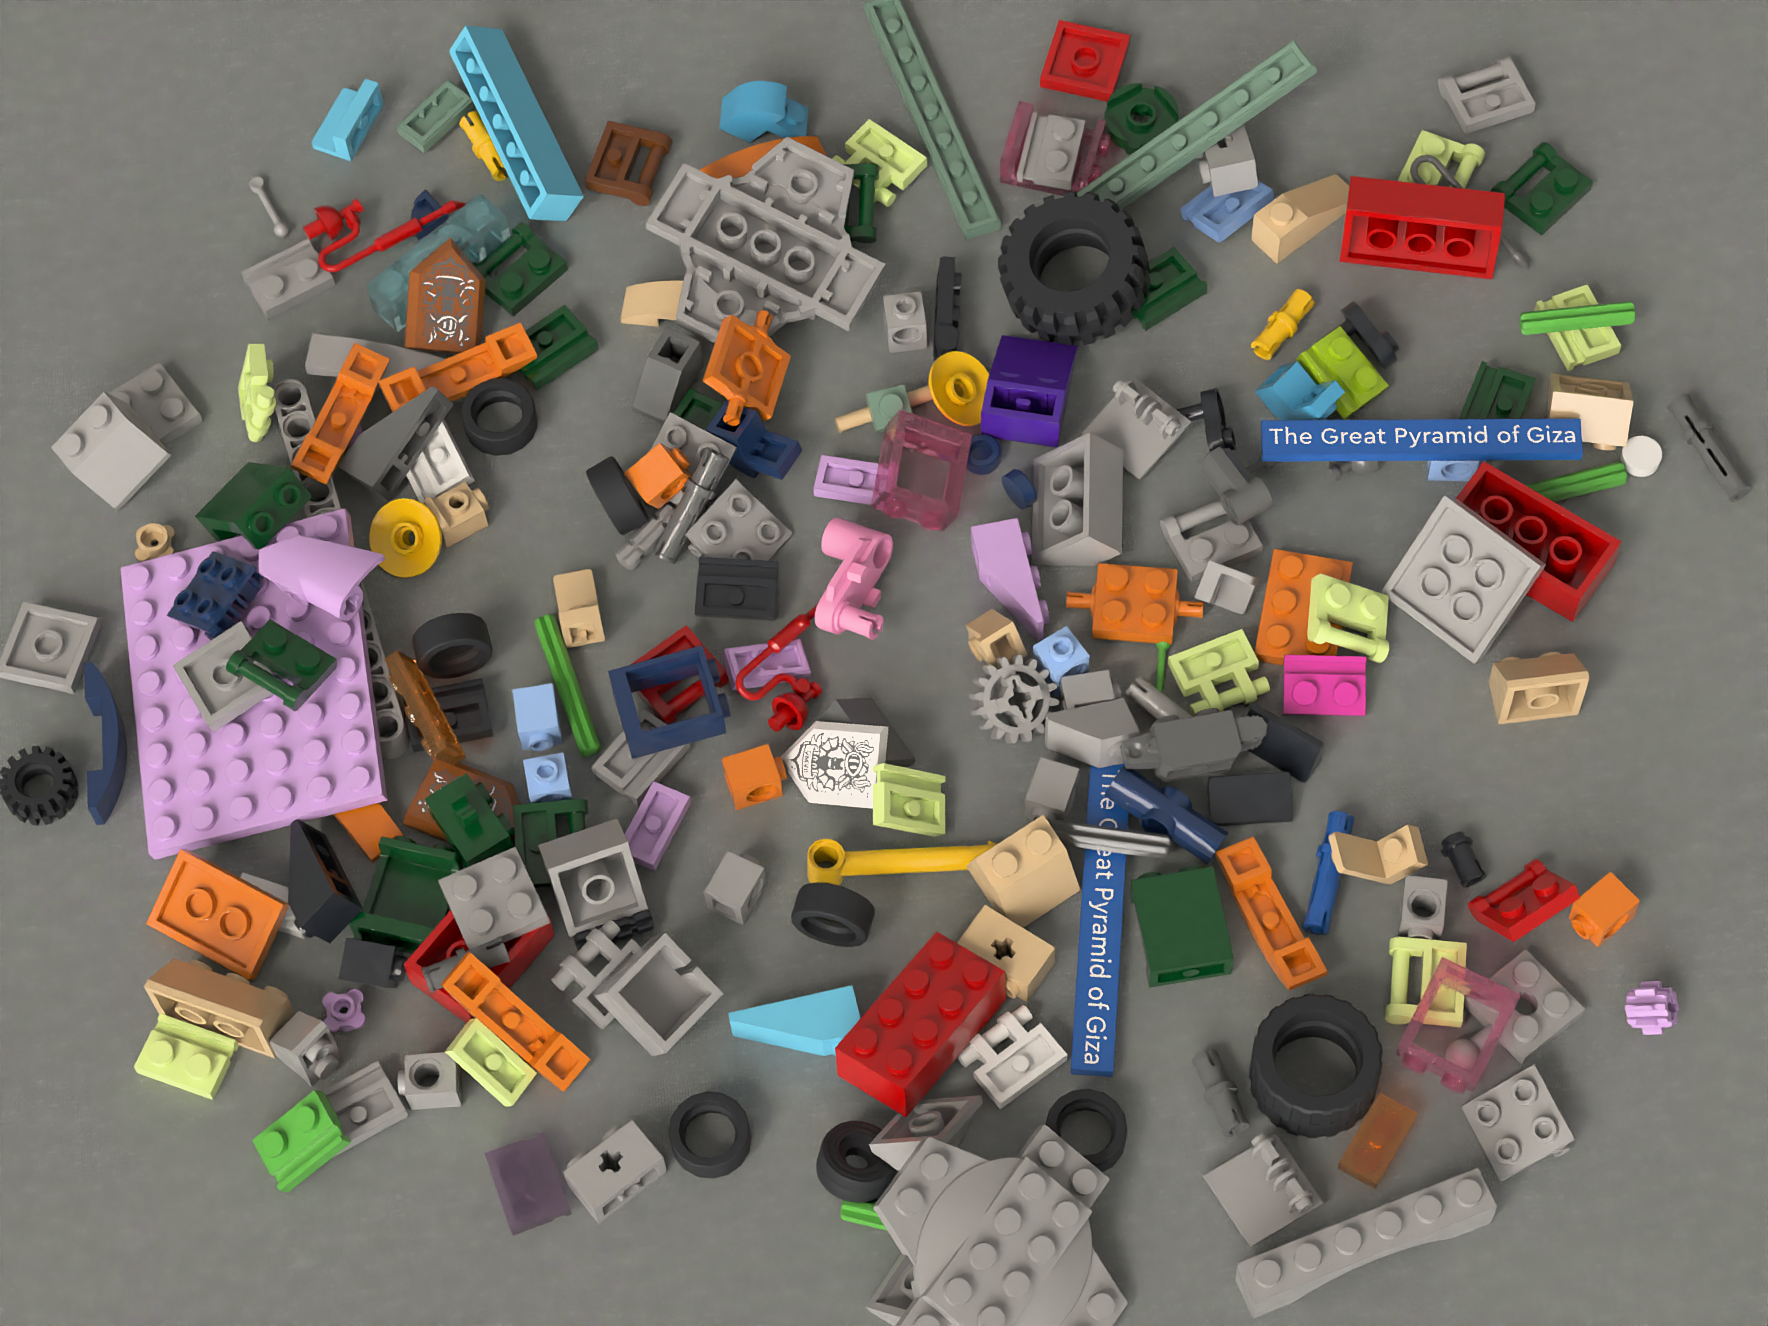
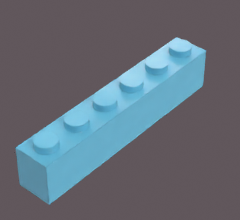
(516, 124)

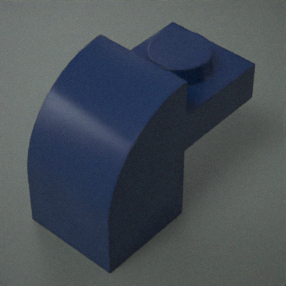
(756, 447)

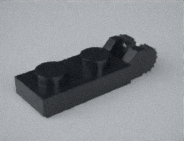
(946, 314)

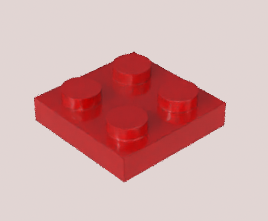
(1084, 61)

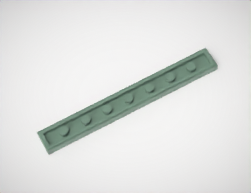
(932, 118)
(1204, 126)

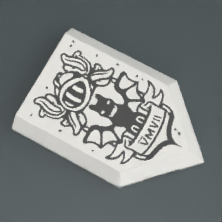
(836, 762)

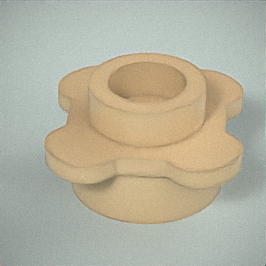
(152, 533)

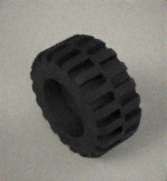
(1065, 225)

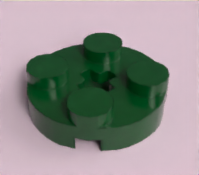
(1143, 101)

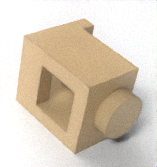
(459, 513)
(994, 637)

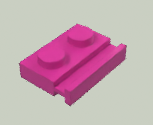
(1324, 685)

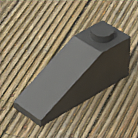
(391, 446)

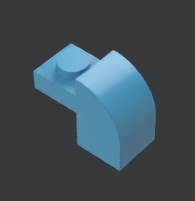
(761, 108)
(1295, 396)

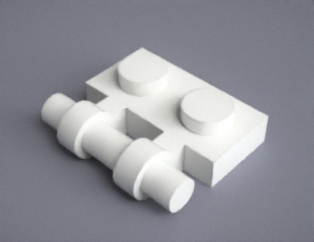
(1020, 1064)

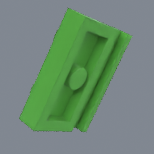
(301, 1141)

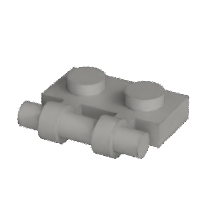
(575, 969)

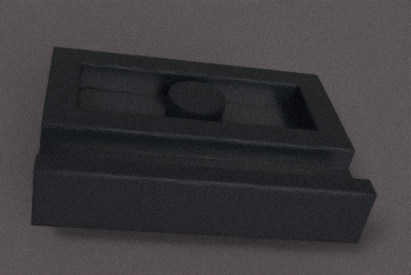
(737, 588)
(464, 709)

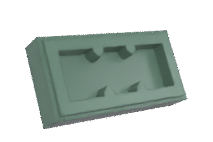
(435, 116)

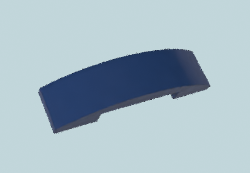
(105, 784)

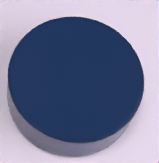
(983, 454)
(1019, 488)

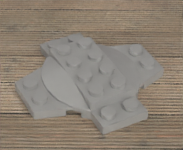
(766, 242)
(1000, 1236)

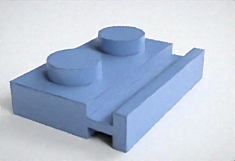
(1225, 213)

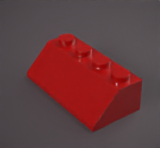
(1422, 227)

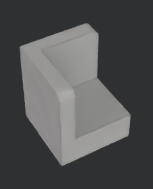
(1226, 587)

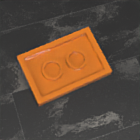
(1287, 604)
(217, 914)

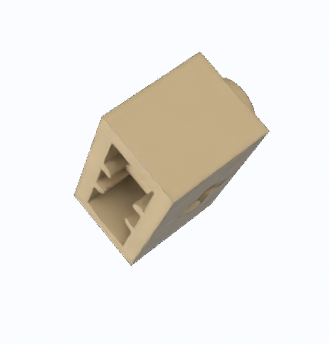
(996, 936)

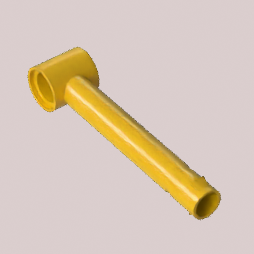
(886, 860)

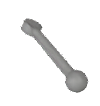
(257, 185)

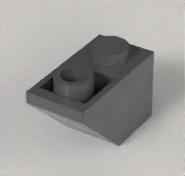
(668, 375)

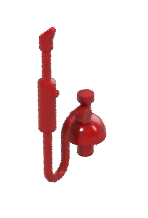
(331, 222)
(788, 708)

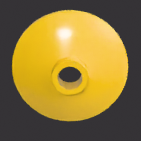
(958, 387)
(390, 537)

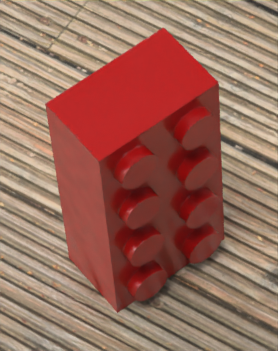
(1574, 550)
(921, 1023)

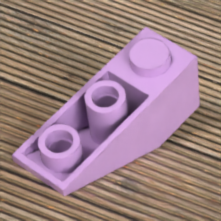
(1004, 569)

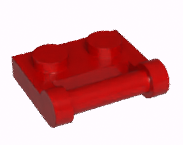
(666, 712)
(1524, 901)

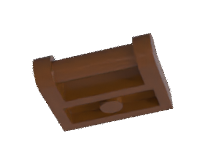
(616, 159)

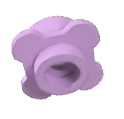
(352, 1018)

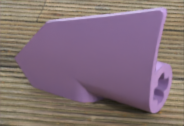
(319, 572)

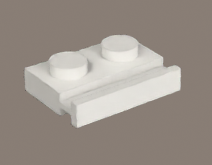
(439, 466)

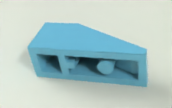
(802, 1023)

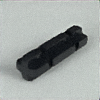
(638, 922)

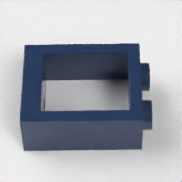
(660, 672)

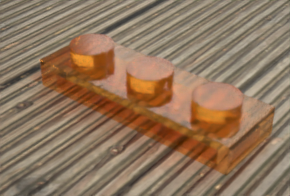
(424, 709)

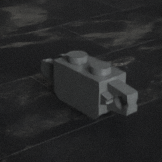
(1193, 744)

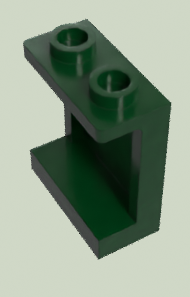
(254, 504)
(405, 893)
(1182, 926)

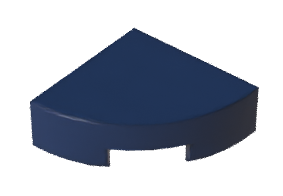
(423, 206)

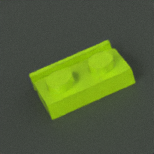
(1341, 360)

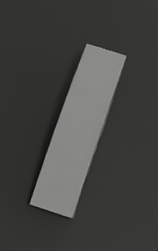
(329, 353)

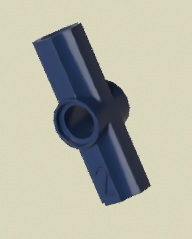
(1166, 813)

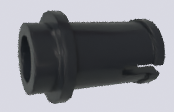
(1463, 859)

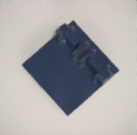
(212, 593)

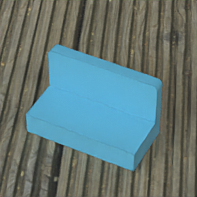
(349, 120)

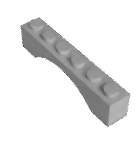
(1413, 1220)

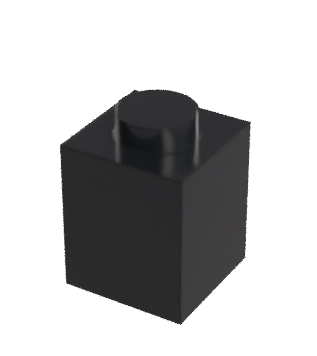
(372, 963)

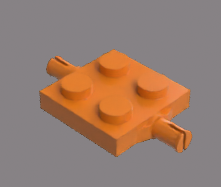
(747, 367)
(1134, 603)

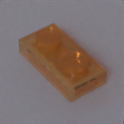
(1377, 1141)

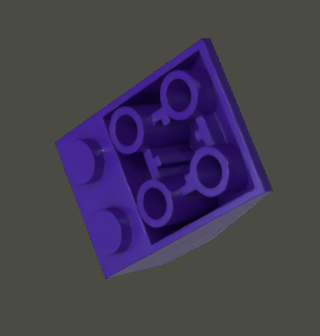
(1028, 391)

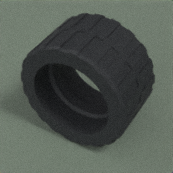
(1326, 1019)

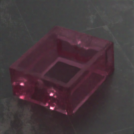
(931, 439)
(1474, 987)

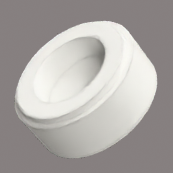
(1641, 456)

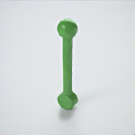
(1162, 646)

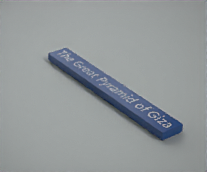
(1421, 440)
(1099, 938)

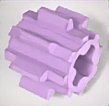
(1652, 1007)

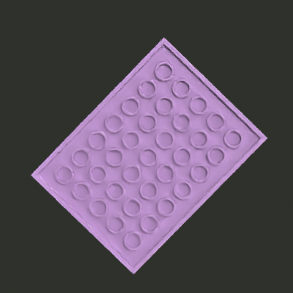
(269, 759)

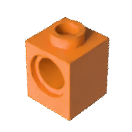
(659, 474)
(753, 776)
(1603, 910)

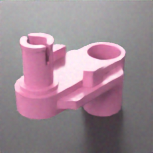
(864, 558)

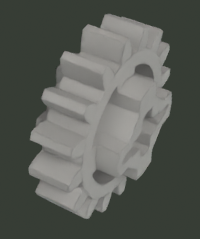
(1007, 685)

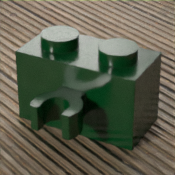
(468, 821)

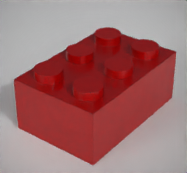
(447, 939)

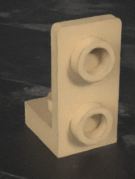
(578, 608)
(1379, 860)

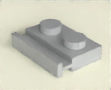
(1051, 150)
(287, 279)
(636, 775)
(365, 1104)

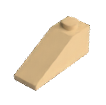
(1299, 216)

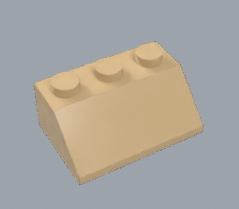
(220, 1003)

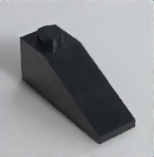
(318, 885)

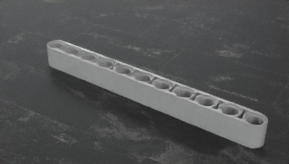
(299, 420)

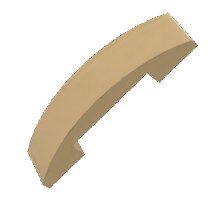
(650, 302)

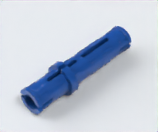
(1327, 878)

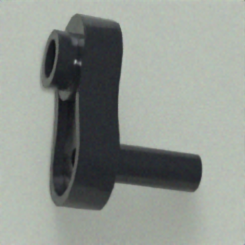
(1380, 345)
(1213, 413)

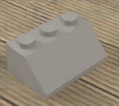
(1078, 503)

